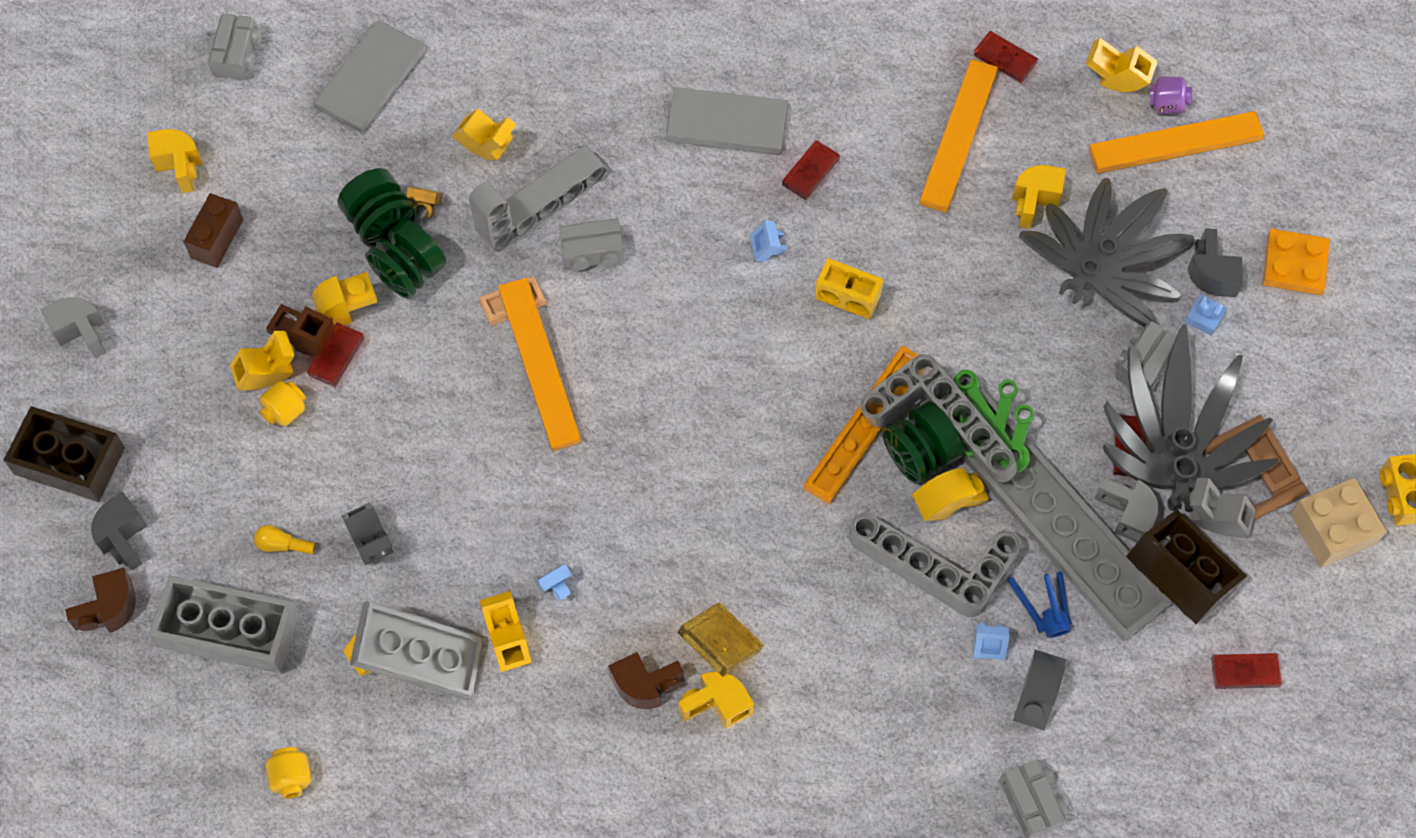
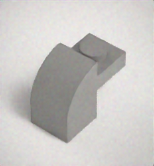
(75, 318)
(1137, 505)
(1219, 511)

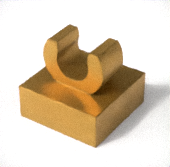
(426, 198)

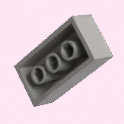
(224, 624)

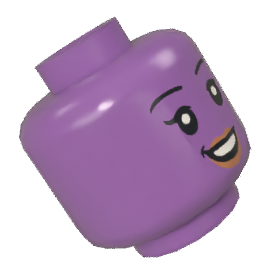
(1170, 95)

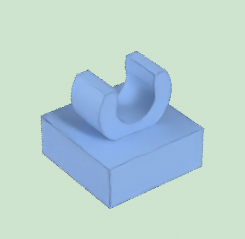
(766, 241)
(1205, 314)
(555, 581)
(991, 641)

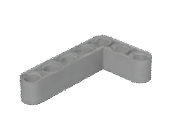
(507, 220)
(952, 407)
(936, 566)

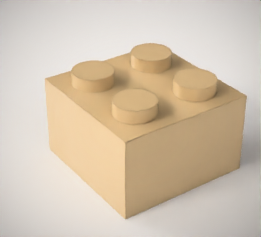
(1338, 522)

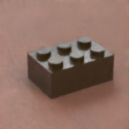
(64, 453)
(1186, 566)

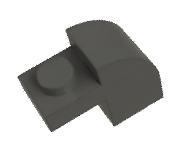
(1213, 272)
(114, 525)
(367, 533)
(1040, 690)

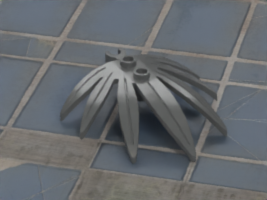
(1100, 258)
(1178, 453)

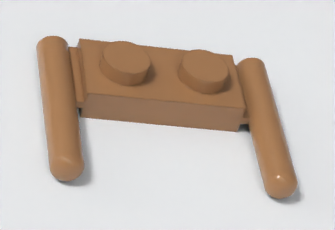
(1280, 480)

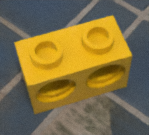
(848, 288)
(1399, 488)

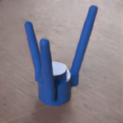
(1055, 619)

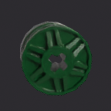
(374, 205)
(405, 258)
(922, 442)

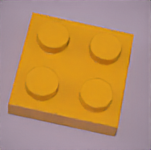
(1296, 261)

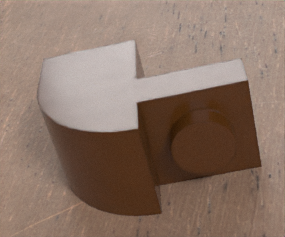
(305, 330)
(113, 604)
(641, 688)

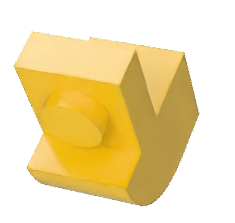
(1121, 71)
(483, 135)
(177, 151)
(1037, 186)
(340, 297)
(263, 366)
(948, 493)
(505, 631)
(723, 694)

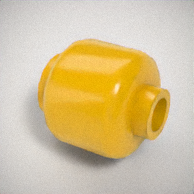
(282, 403)
(288, 772)

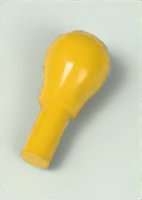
(272, 539)

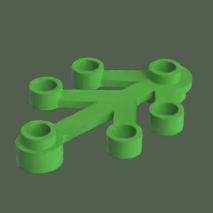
(998, 421)

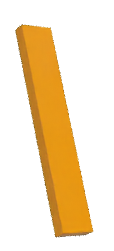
(958, 136)
(1176, 142)
(539, 364)
(852, 441)

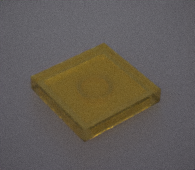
(720, 639)

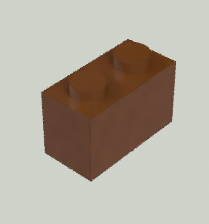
(213, 230)

